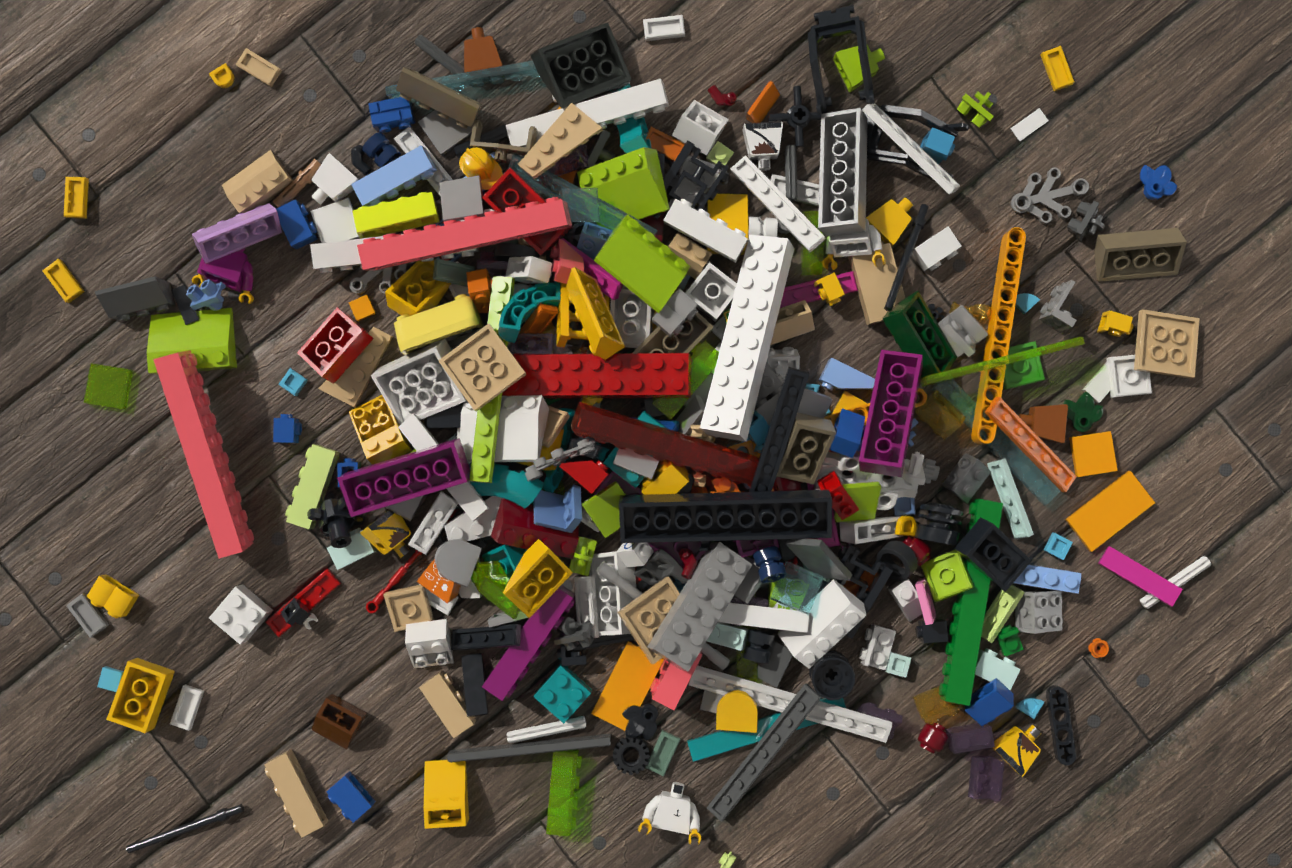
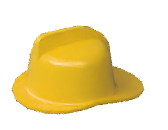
(479, 162)

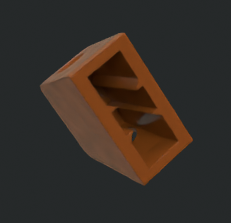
(480, 52)
(1047, 422)

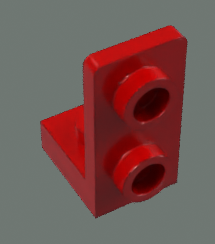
(841, 500)

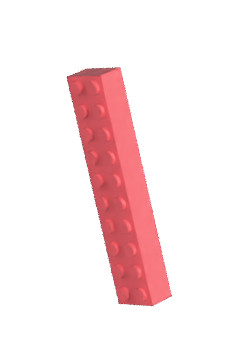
(464, 235)
(204, 453)

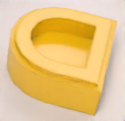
(222, 76)
(906, 526)

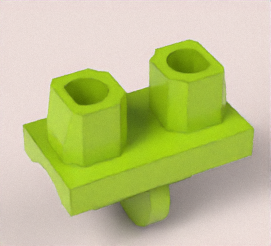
(982, 115)
(583, 556)

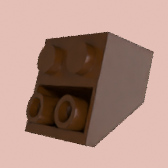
(338, 720)

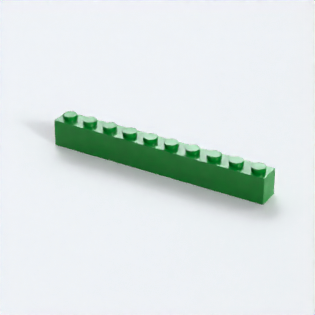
(968, 620)

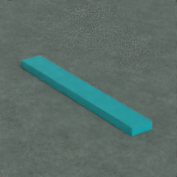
(728, 740)

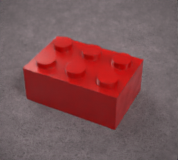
(335, 345)

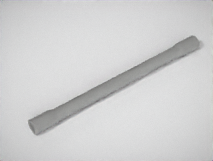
(614, 577)

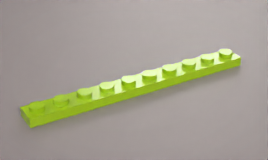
(488, 416)

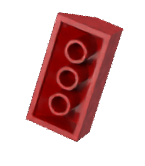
(587, 473)

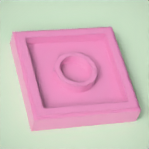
(925, 601)

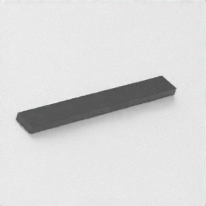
(529, 748)
(764, 752)

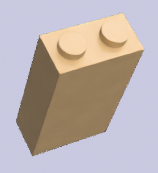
(875, 283)

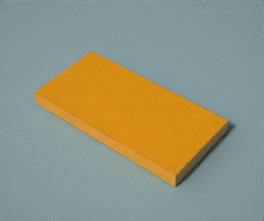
(1110, 511)
(626, 685)

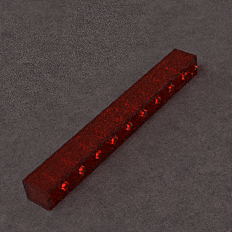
(663, 444)

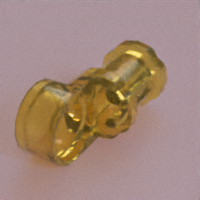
(978, 311)

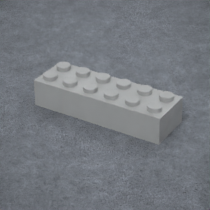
(843, 172)
(699, 606)

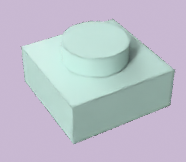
(898, 664)

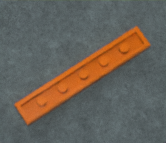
(1030, 444)

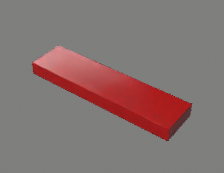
(310, 596)

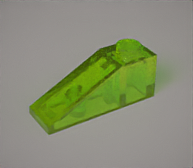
(812, 261)
(491, 582)

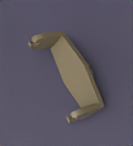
(501, 150)

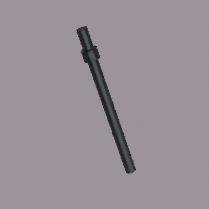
(918, 224)
(221, 815)

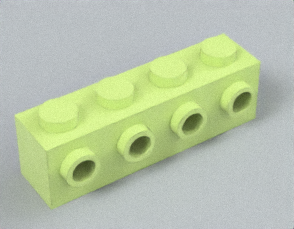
(312, 485)

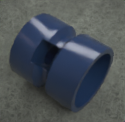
(378, 147)
(770, 566)

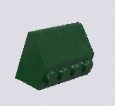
(919, 333)

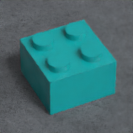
(562, 693)

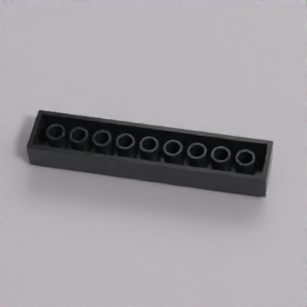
(725, 516)

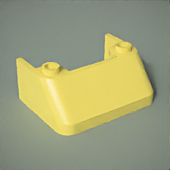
(436, 323)

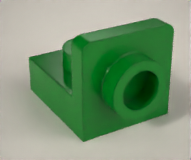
(1009, 640)

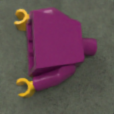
(232, 270)

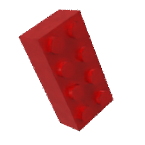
(515, 191)

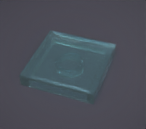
(798, 588)

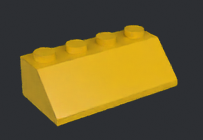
(593, 314)

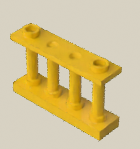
(565, 317)

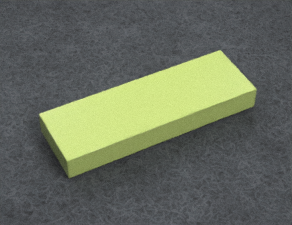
(1000, 612)

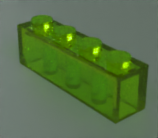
(702, 364)
(562, 792)

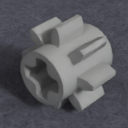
(930, 470)

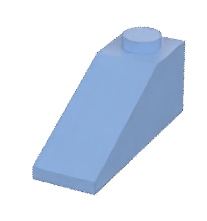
(843, 377)

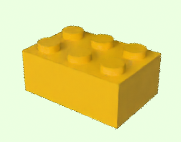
(140, 695)

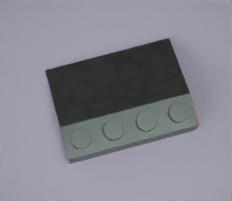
(581, 65)

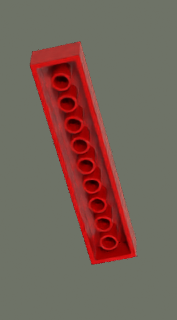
(594, 377)

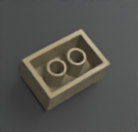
(806, 448)

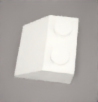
(700, 126)

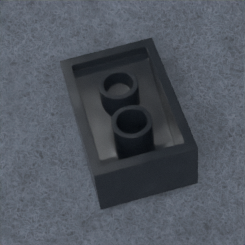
(993, 554)

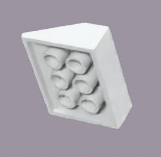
(418, 383)
(519, 428)

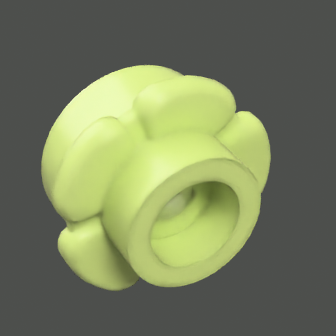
(727, 860)

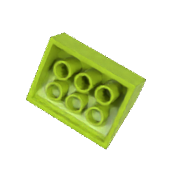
(629, 183)
(642, 263)
(208, 339)

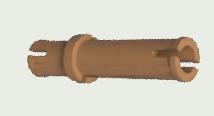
(297, 184)

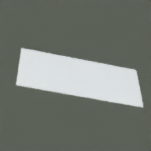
(1029, 124)

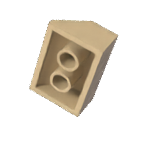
(257, 183)

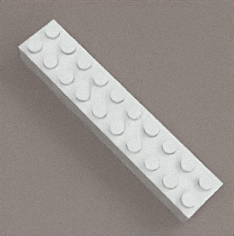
(747, 338)

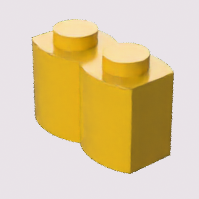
(112, 596)

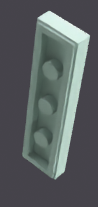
(1010, 498)

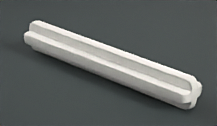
(1180, 579)
(546, 729)

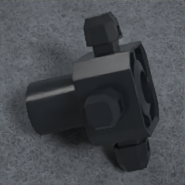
(335, 521)

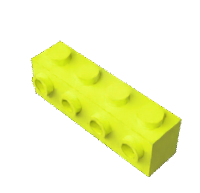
(396, 215)

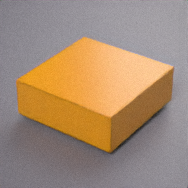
(362, 308)

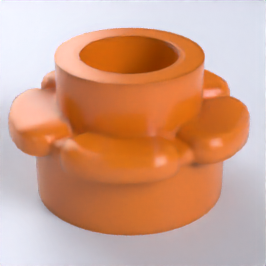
(1102, 652)

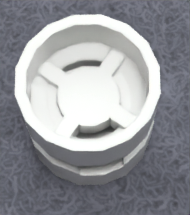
(762, 228)

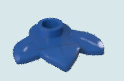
(1157, 182)

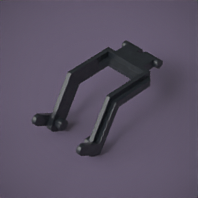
(835, 25)
(874, 134)

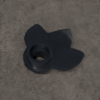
(638, 723)

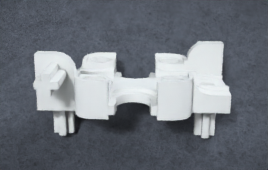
(890, 490)

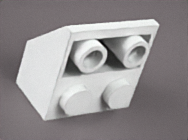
(429, 643)

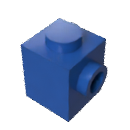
(286, 429)

